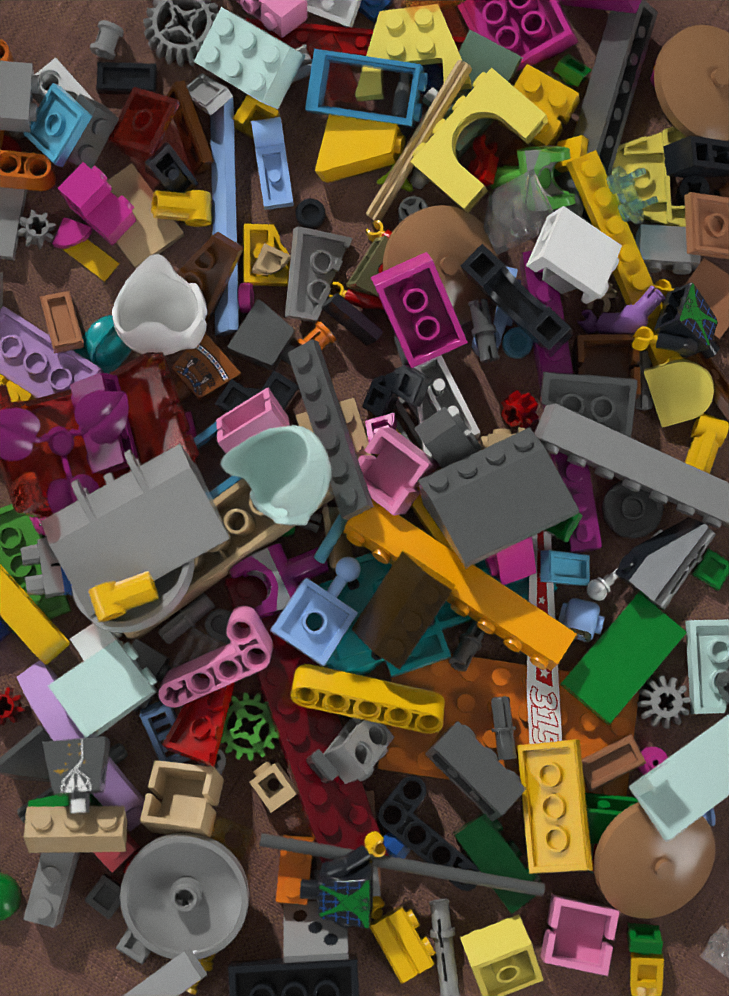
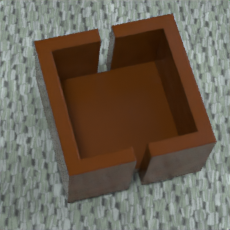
(607, 356)

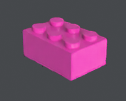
(419, 309)

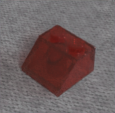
(143, 123)

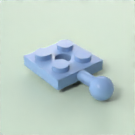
(334, 614)

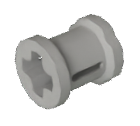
(106, 39)

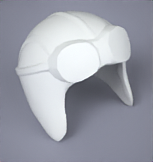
(159, 309)

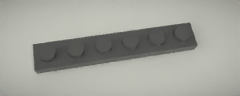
(330, 428)

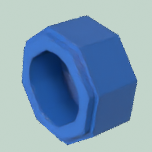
(394, 846)

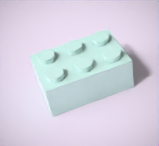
(249, 58)

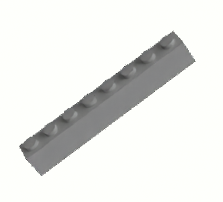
(634, 464)

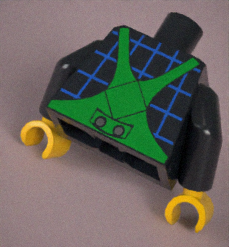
(683, 324)
(347, 886)

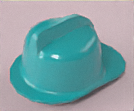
(104, 345)

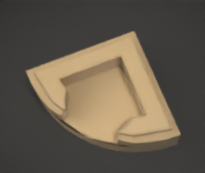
(270, 261)

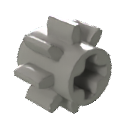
(42, 224)

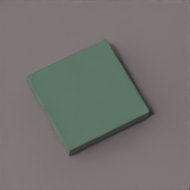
(484, 54)

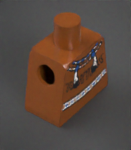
(204, 372)

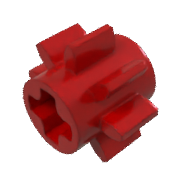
(519, 409)
(15, 709)

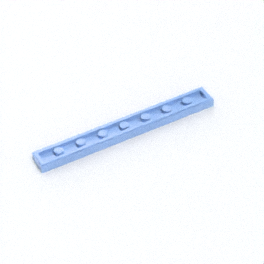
(225, 208)

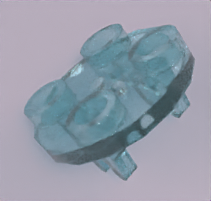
(631, 205)

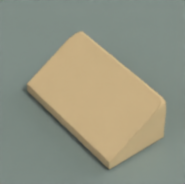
(343, 546)

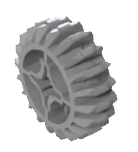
(164, 41)

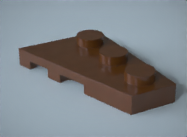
(212, 269)

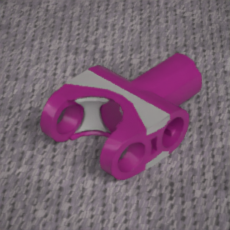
(279, 575)

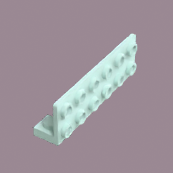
(687, 782)

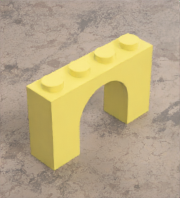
(490, 98)

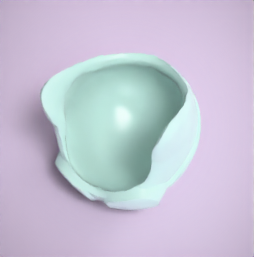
(285, 472)

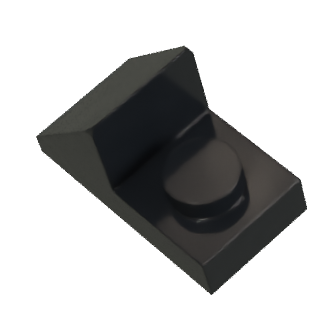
(170, 170)

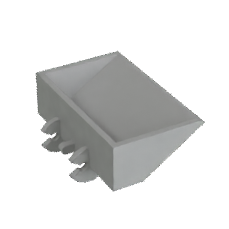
(135, 524)

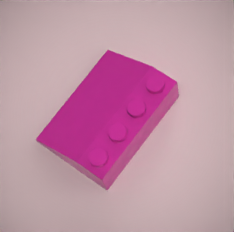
(525, 27)

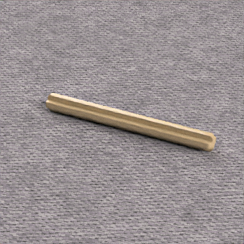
(422, 134)

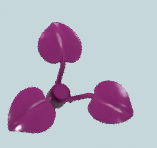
(98, 412)

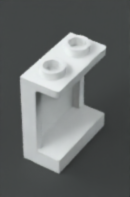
(576, 253)

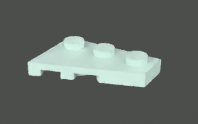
(706, 659)

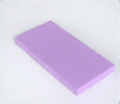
(30, 359)

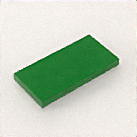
(623, 658)

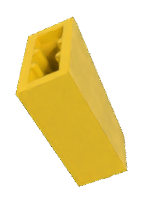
(357, 147)

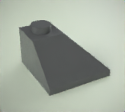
(27, 758)

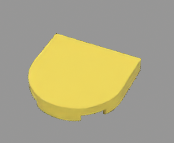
(679, 390)

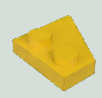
(253, 240)

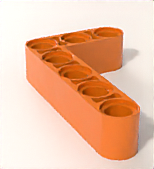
(26, 163)

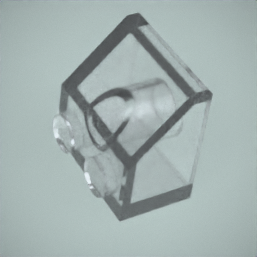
(516, 212)

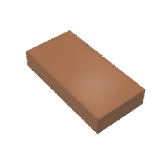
(61, 322)
(611, 762)

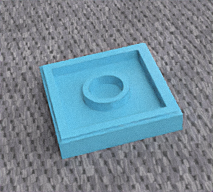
(58, 125)

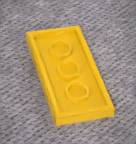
(554, 807)

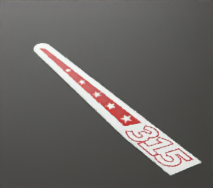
(542, 685)

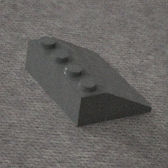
(497, 497)

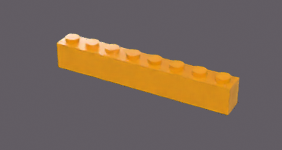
(475, 594)

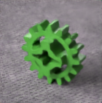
(255, 739)

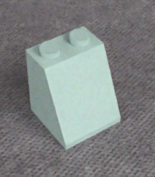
(104, 688)

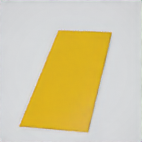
(93, 259)

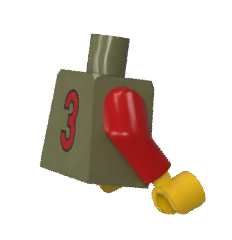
(362, 291)

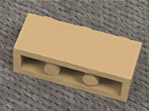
(59, 831)

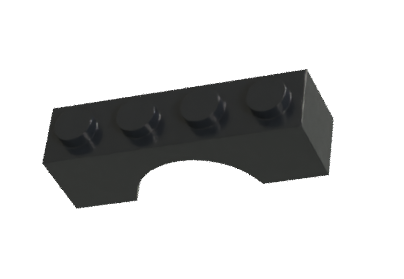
(516, 301)

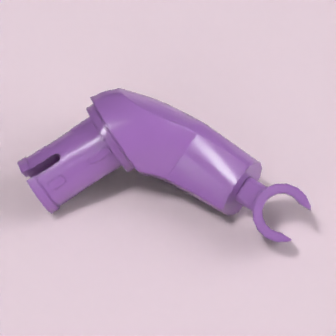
(628, 319)

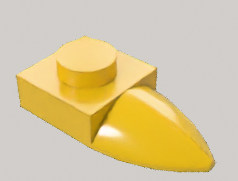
(646, 974)

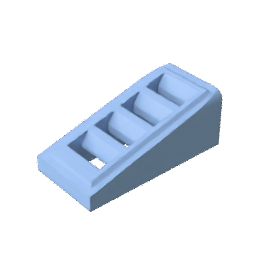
(151, 726)

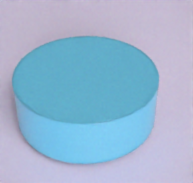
(517, 343)

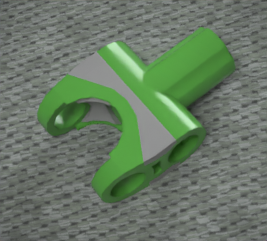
(543, 162)

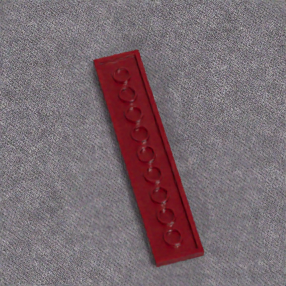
(334, 810)

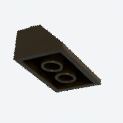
(402, 609)

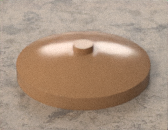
(694, 81)
(449, 239)
(644, 872)

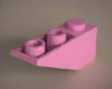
(277, 15)

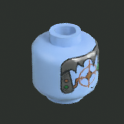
(582, 618)

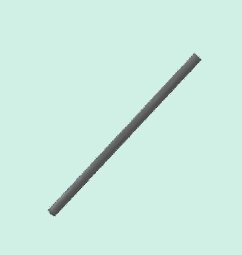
(407, 865)

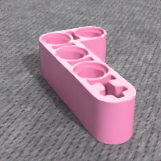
(212, 663)

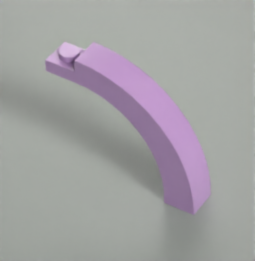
(60, 726)

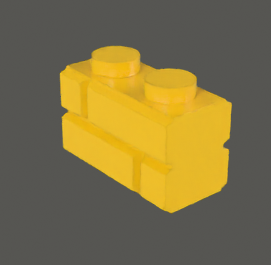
(402, 943)

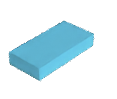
(565, 568)

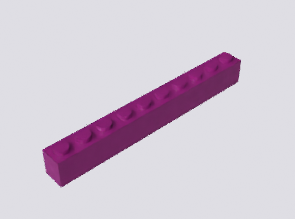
(576, 478)

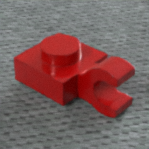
(486, 162)

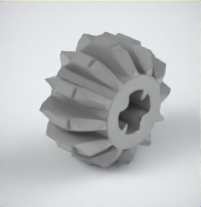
(653, 699)

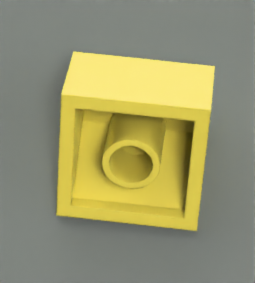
(502, 957)

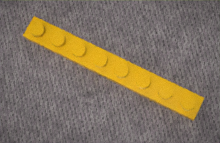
(604, 215)

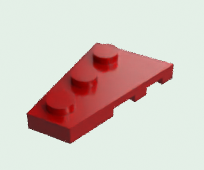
(200, 726)

